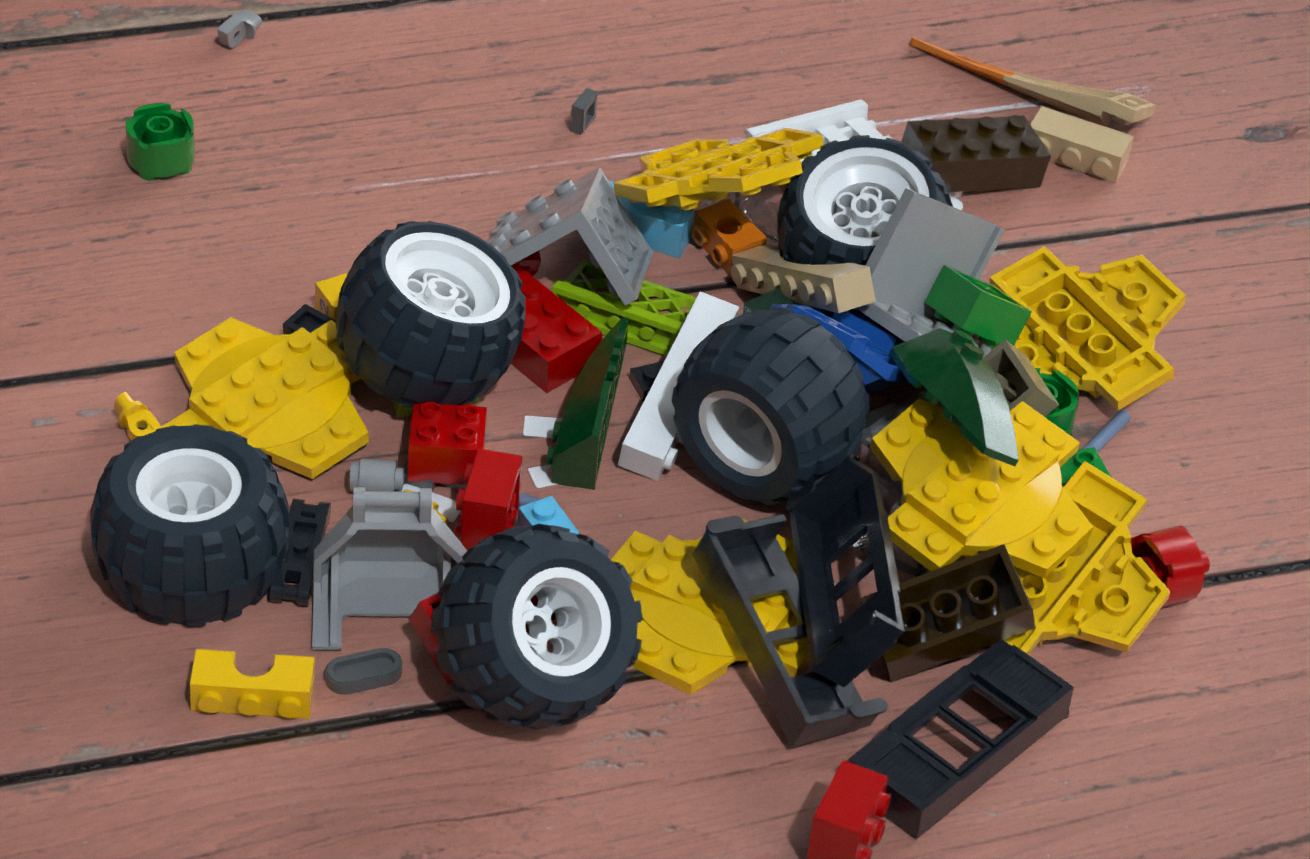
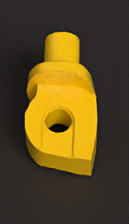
(134, 415)

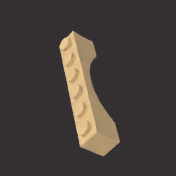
(820, 286)

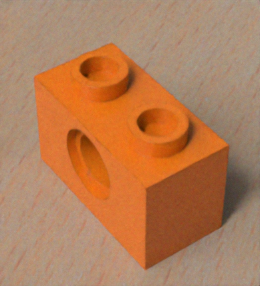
(725, 231)

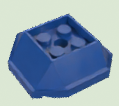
(864, 340)

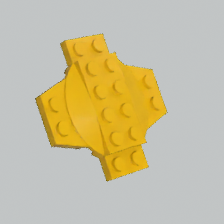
(713, 168)
(1094, 324)
(275, 392)
(970, 502)
(1101, 587)
(683, 626)

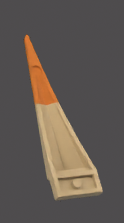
(1084, 102)

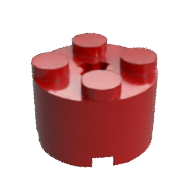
(1174, 560)

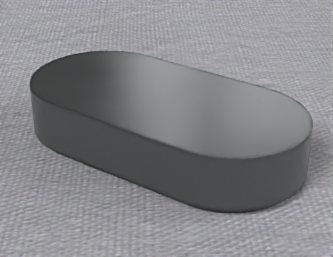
(363, 671)

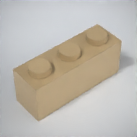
(1083, 144)

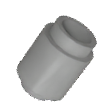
(376, 475)

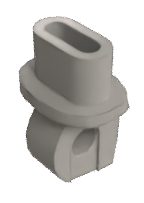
(237, 27)

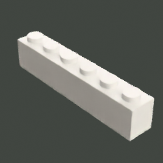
(653, 434)

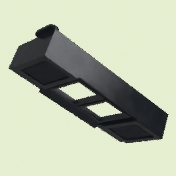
(824, 525)
(748, 564)
(927, 785)

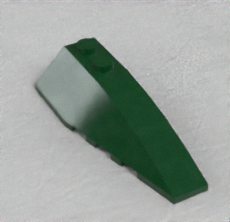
(963, 386)
(587, 414)

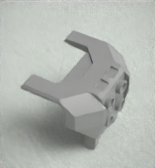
(380, 561)

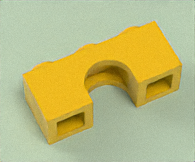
(281, 692)

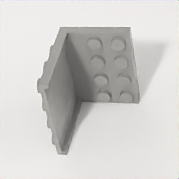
(599, 218)
(911, 254)

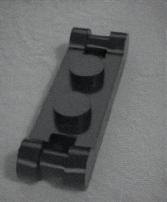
(306, 532)

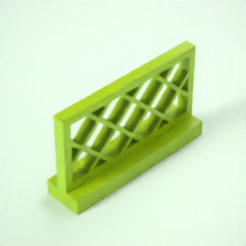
(646, 325)

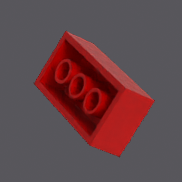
(554, 337)

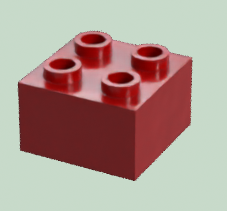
(444, 441)
(490, 496)
(850, 814)

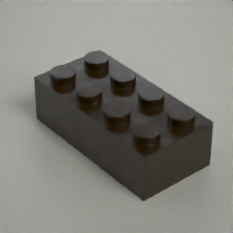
(981, 152)
(958, 612)

